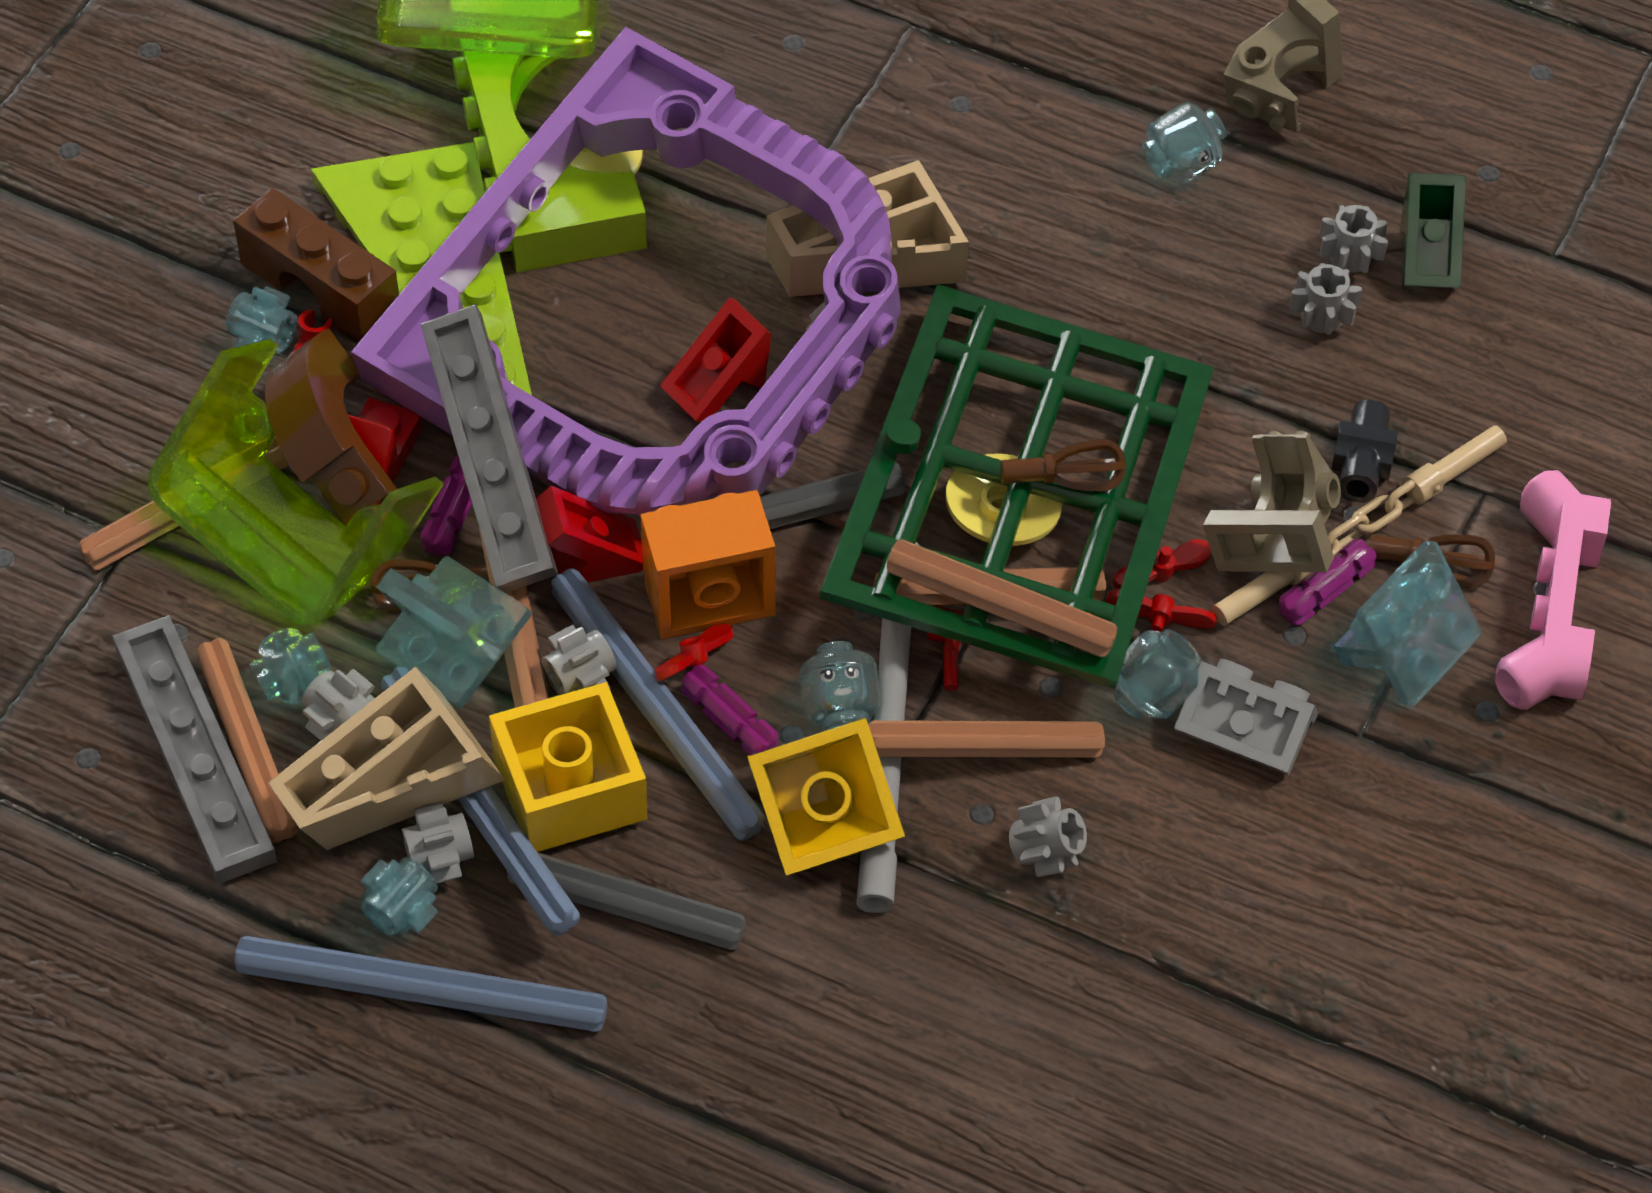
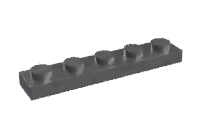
(489, 449)
(194, 750)

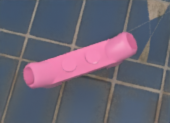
(1562, 654)

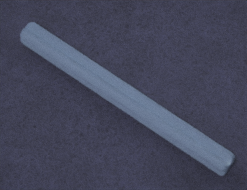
(661, 708)
(514, 851)
(421, 983)

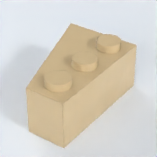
(924, 236)
(383, 764)

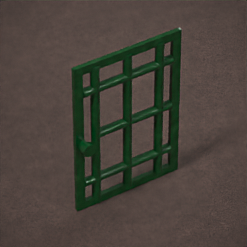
(902, 436)

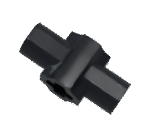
(1364, 450)

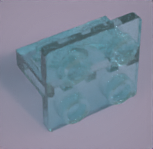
(1412, 625)
(449, 627)

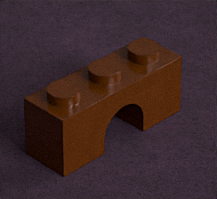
(288, 242)

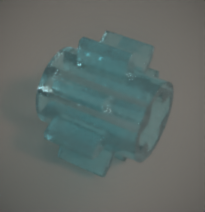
(262, 317)
(289, 664)
(399, 896)

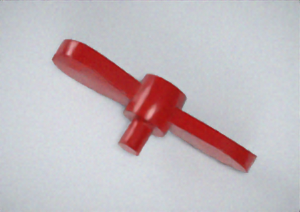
(1186, 556)
(1162, 611)
(695, 650)

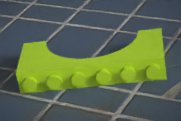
(585, 209)

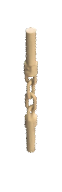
(1419, 488)

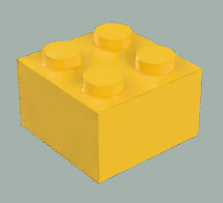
(569, 767)

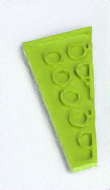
(407, 209)

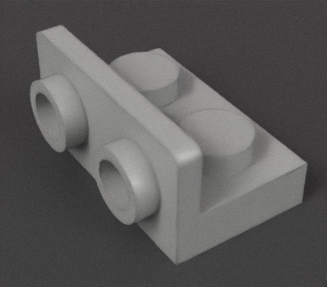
(1247, 716)

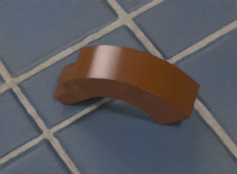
(314, 428)

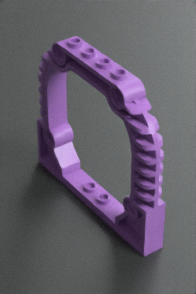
(633, 103)

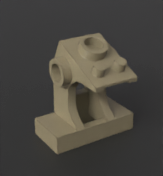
(1295, 41)
(1289, 513)

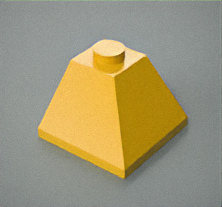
(826, 796)

